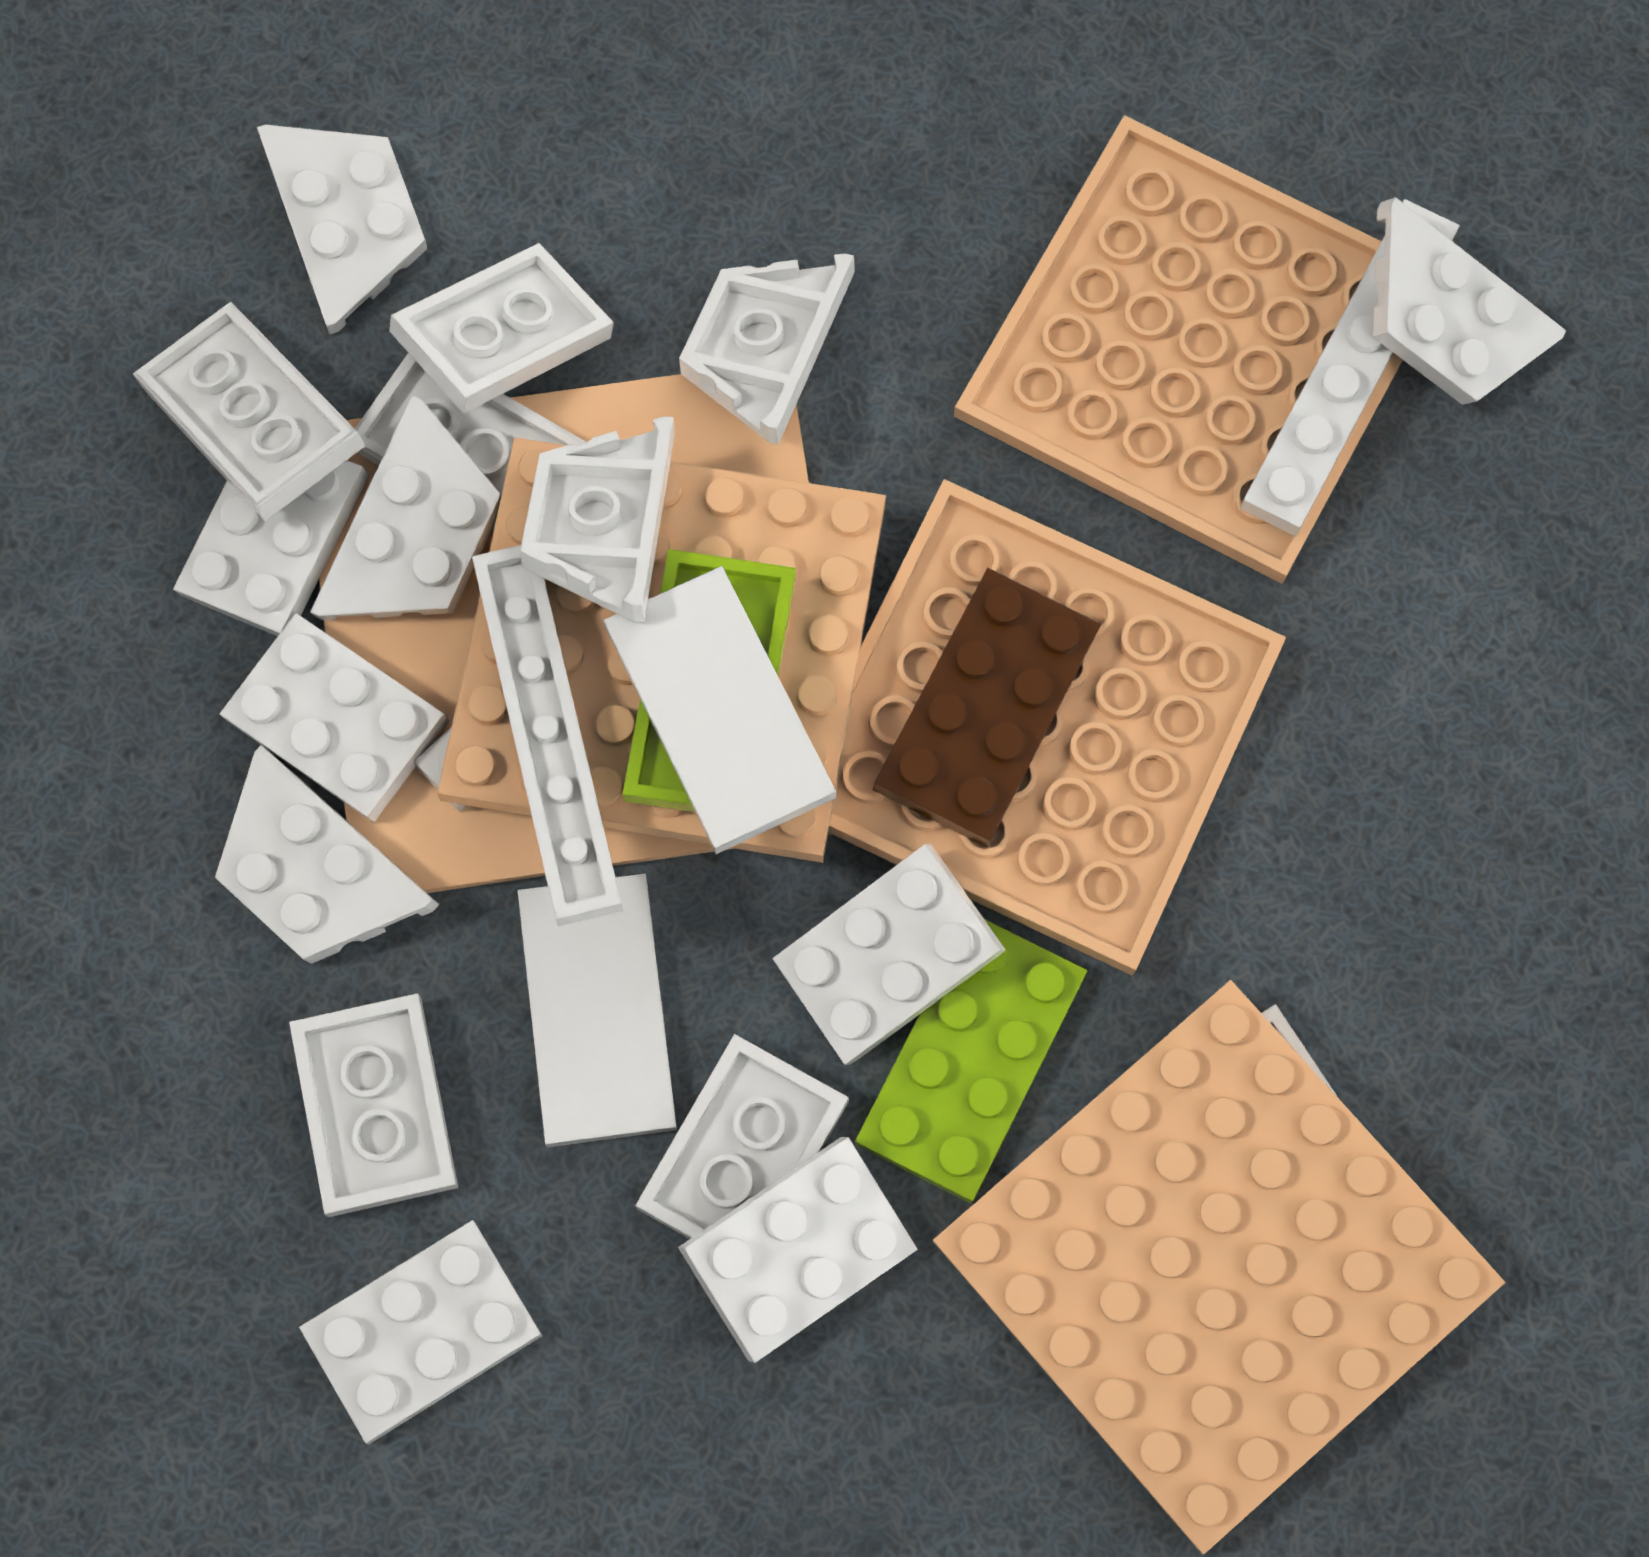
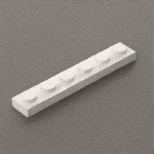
(1326, 406)
(547, 738)

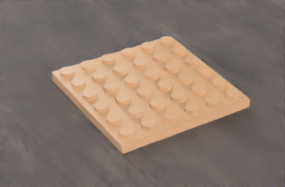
(1174, 341)
(709, 511)
(1125, 760)
(1218, 1265)

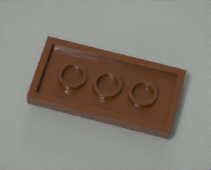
(986, 707)

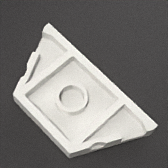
(344, 213)
(1450, 311)
(763, 338)
(600, 517)
(414, 527)
(309, 867)

